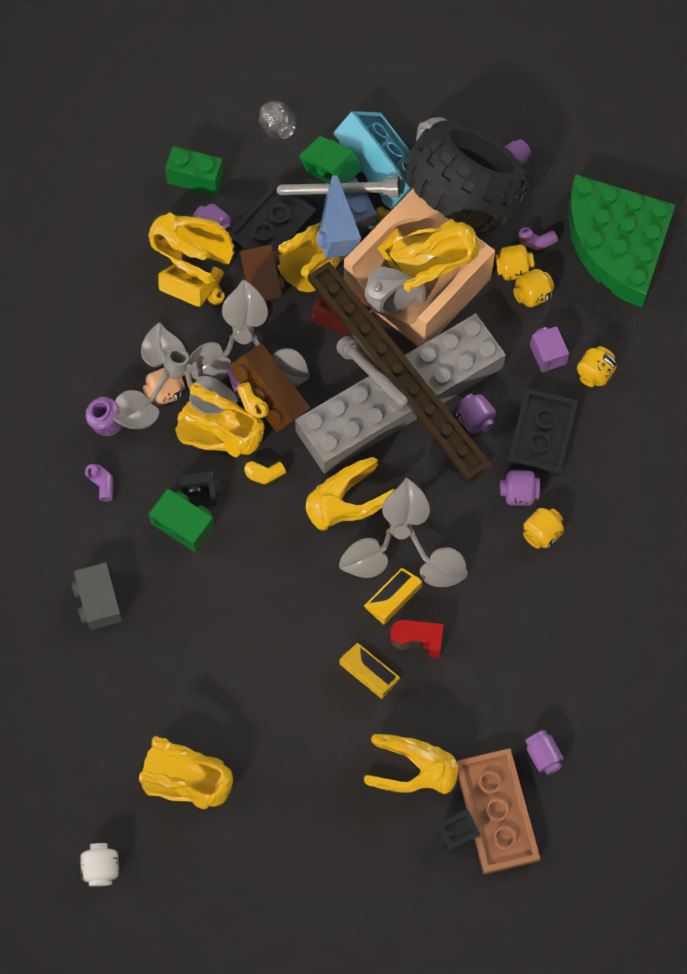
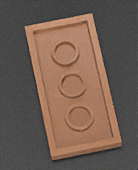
(499, 811)

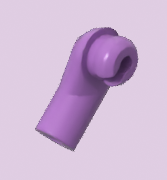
(103, 479)

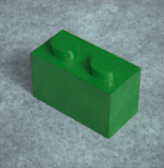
(329, 158)
(194, 170)
(182, 519)

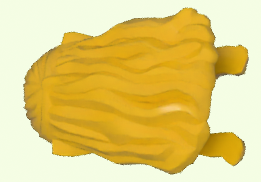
(194, 238)
(434, 252)
(301, 257)
(226, 431)
(326, 504)
(437, 766)
(185, 775)

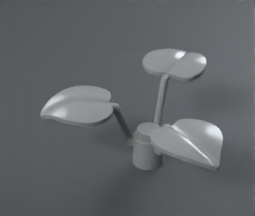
(242, 311)
(165, 349)
(403, 509)

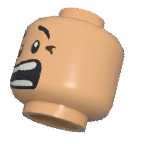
(168, 393)

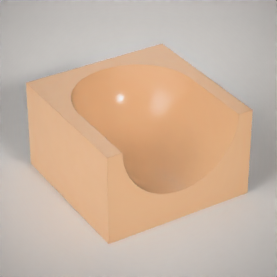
(444, 294)

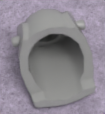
(386, 291)

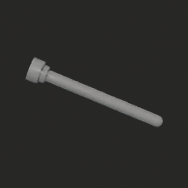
(389, 187)
(350, 349)

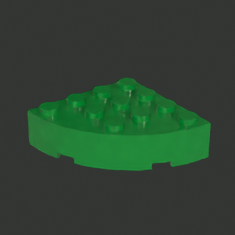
(618, 235)

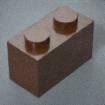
(261, 272)

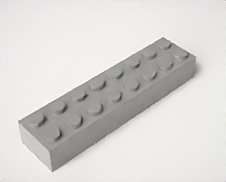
(368, 414)

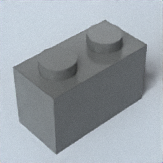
(97, 596)

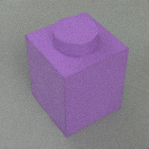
(549, 348)

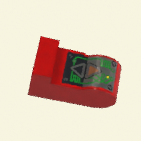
(417, 635)

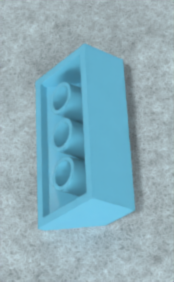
(378, 148)

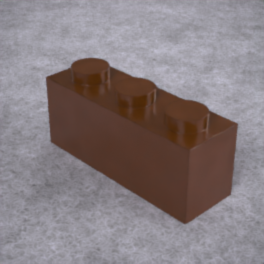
(271, 386)

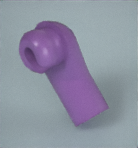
(534, 241)

